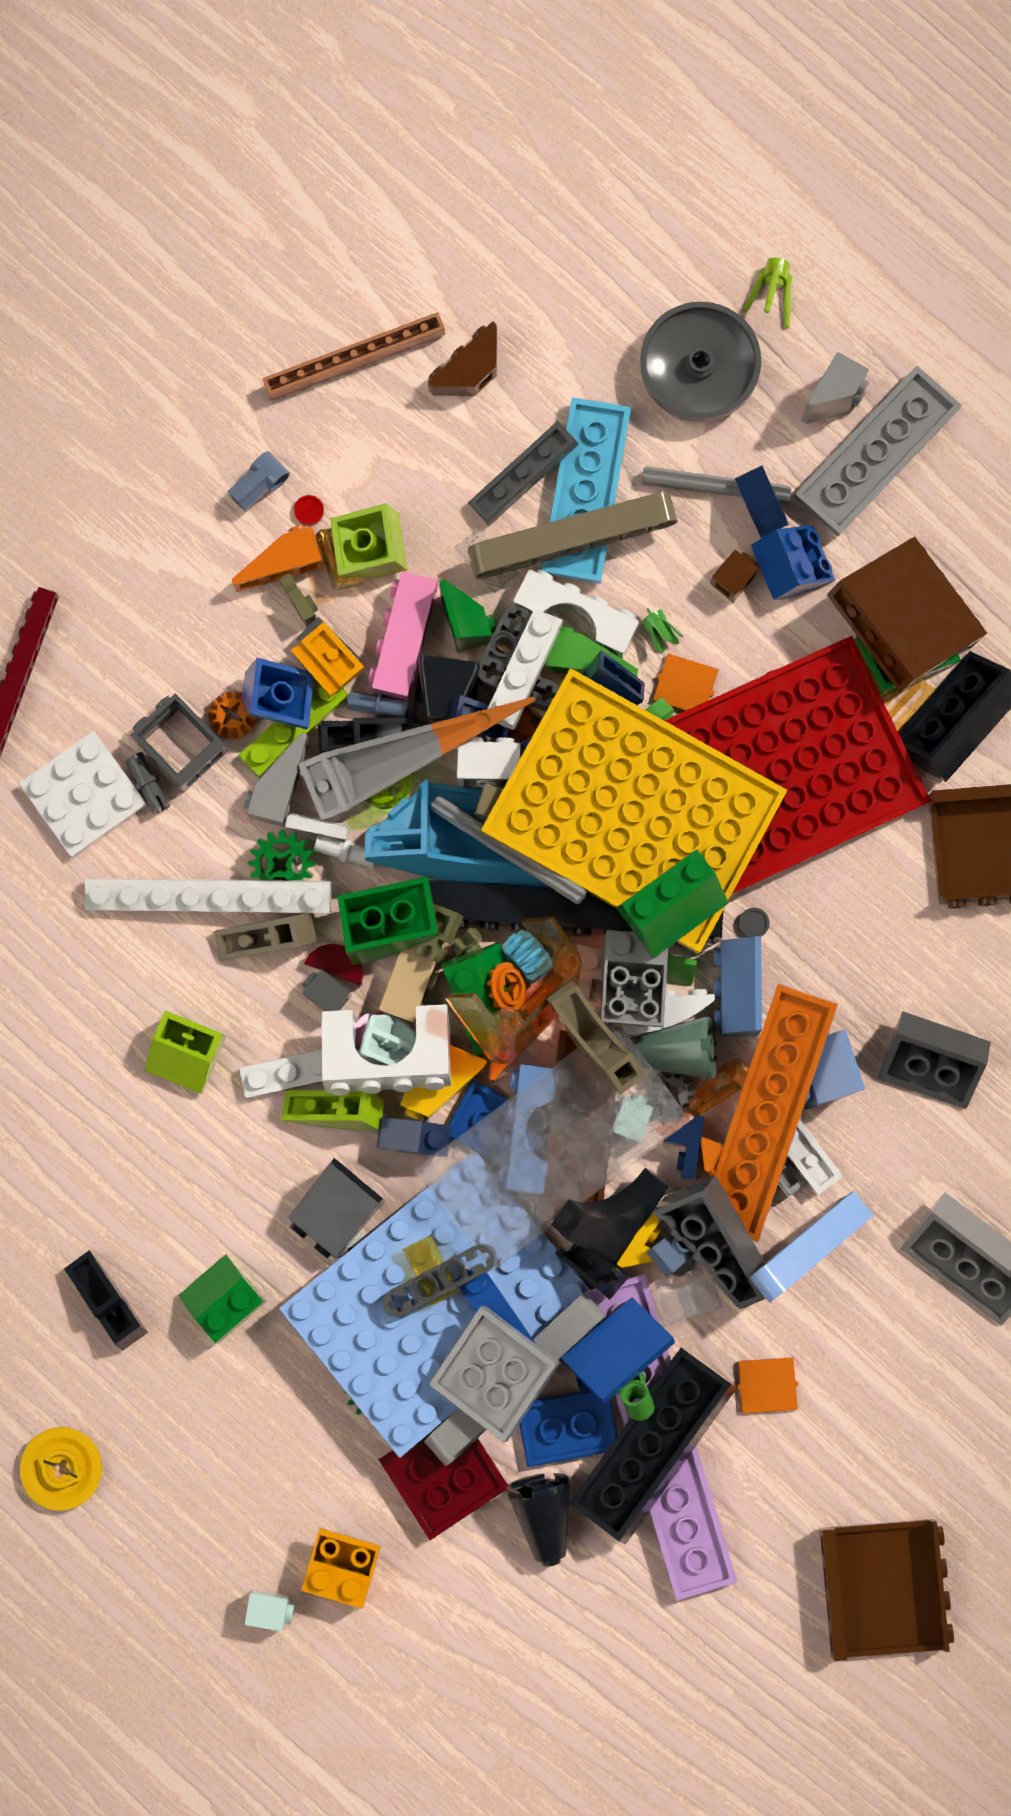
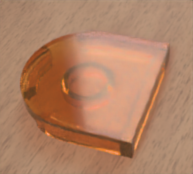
(712, 1091)

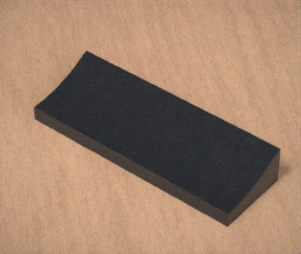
(654, 1449)

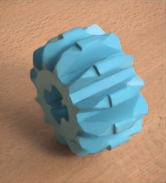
(527, 955)

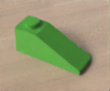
(577, 652)

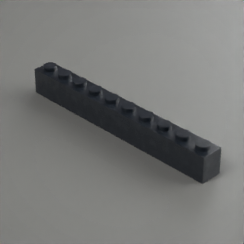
(511, 905)

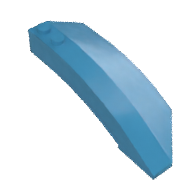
(430, 846)

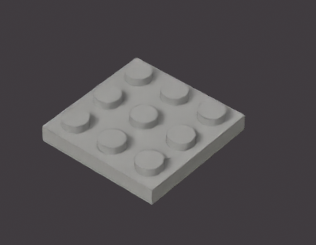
(494, 1373)

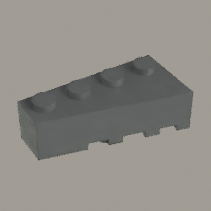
(716, 1236)

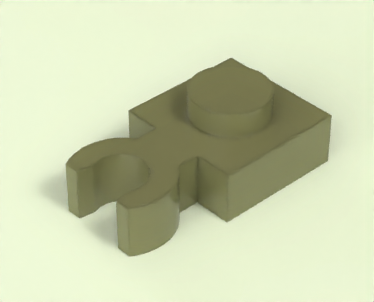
(304, 605)
(447, 925)
(467, 942)

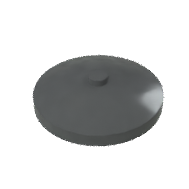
(700, 361)

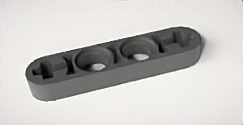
(441, 1282)

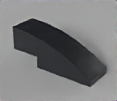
(341, 734)
(105, 1300)

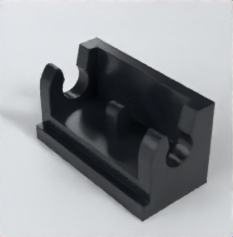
(596, 1270)

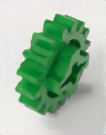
(271, 852)

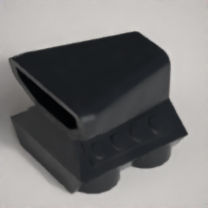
(439, 683)

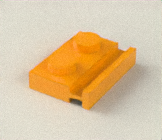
(327, 659)

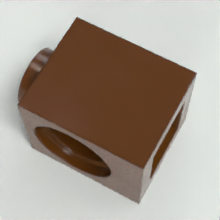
(734, 575)

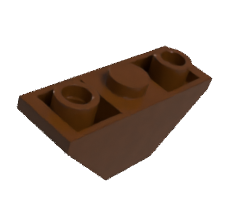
(469, 367)

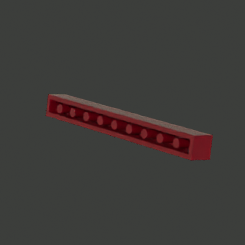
(24, 658)

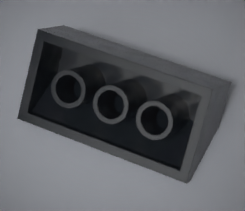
(958, 715)

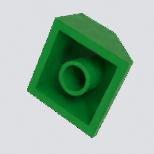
(221, 1299)

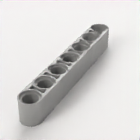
(556, 1339)

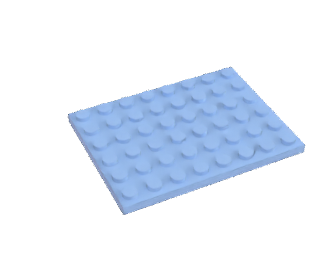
(391, 1359)

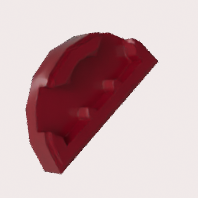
(335, 961)

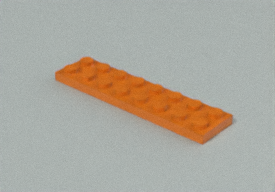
(773, 1102)

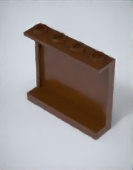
(906, 613)
(972, 844)
(885, 1588)

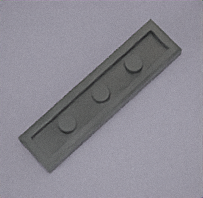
(523, 473)

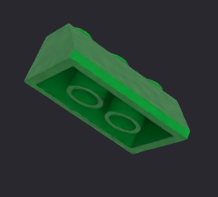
(674, 903)
(470, 974)

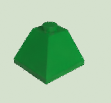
(466, 618)

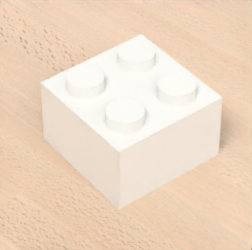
(486, 762)

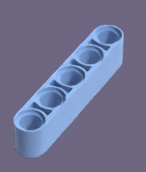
(811, 1246)

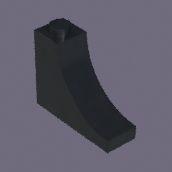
(611, 1223)

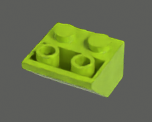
(184, 1052)

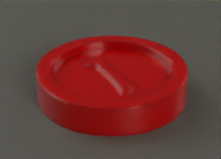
(309, 510)

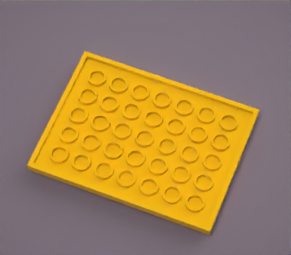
(626, 797)

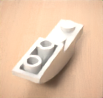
(677, 1010)

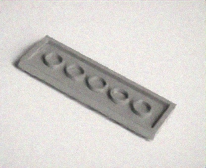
(877, 451)

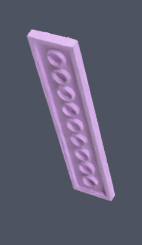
(685, 1510)

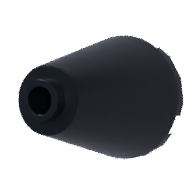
(543, 1514)

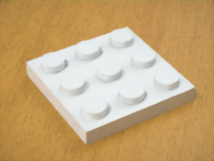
(83, 794)

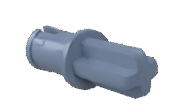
(377, 705)

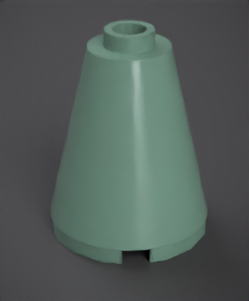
(682, 1048)

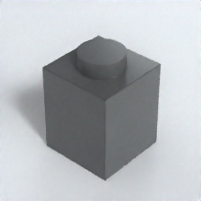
(325, 992)

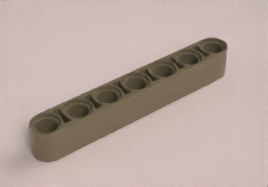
(572, 535)

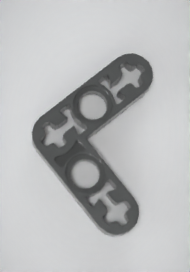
(500, 661)

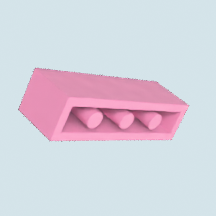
(404, 636)

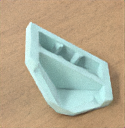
(386, 1040)

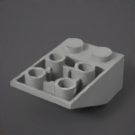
(632, 981)

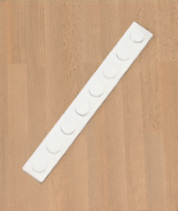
(208, 895)

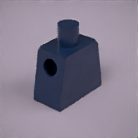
(616, 678)

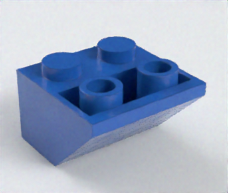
(792, 561)

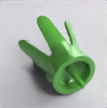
(657, 624)

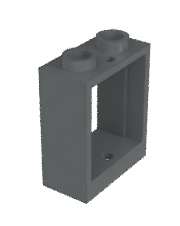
(201, 763)

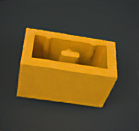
(341, 1568)

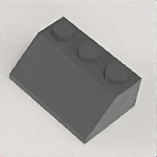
(934, 1060)

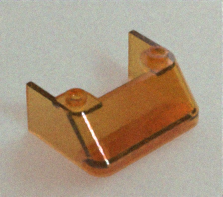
(512, 1031)

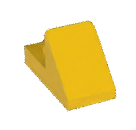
(637, 1251)

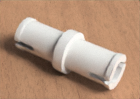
(342, 849)

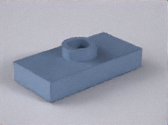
(669, 1254)

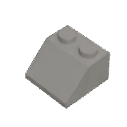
(838, 390)

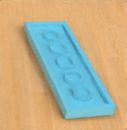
(589, 478)

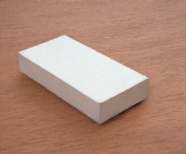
(317, 826)

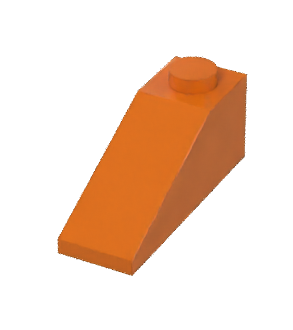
(290, 553)

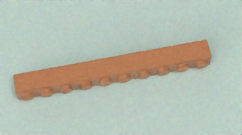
(354, 356)

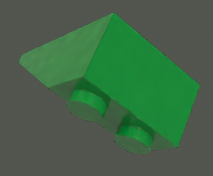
(387, 919)

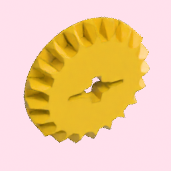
(41, 1479)

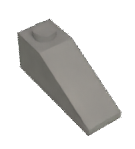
(276, 788)

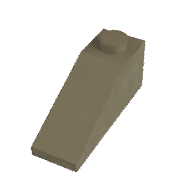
(265, 936)

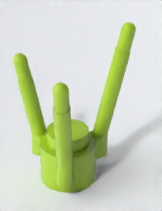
(775, 276)

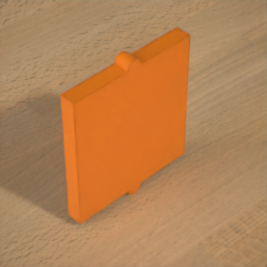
(685, 682)
(767, 1385)

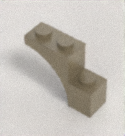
(595, 1039)

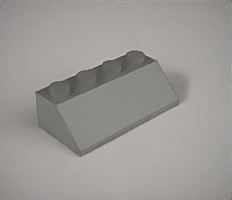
(965, 1256)

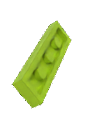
(278, 737)

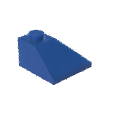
(278, 693)

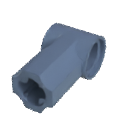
(264, 476)

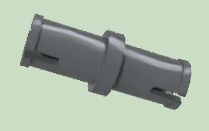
(147, 783)

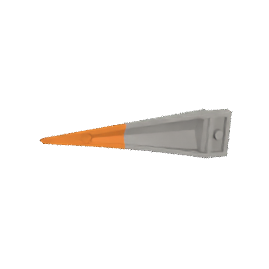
(362, 770)

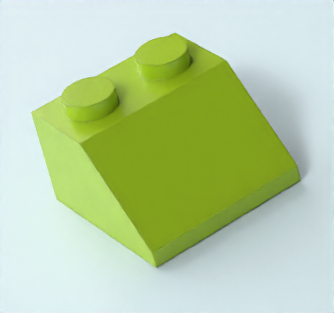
(369, 542)

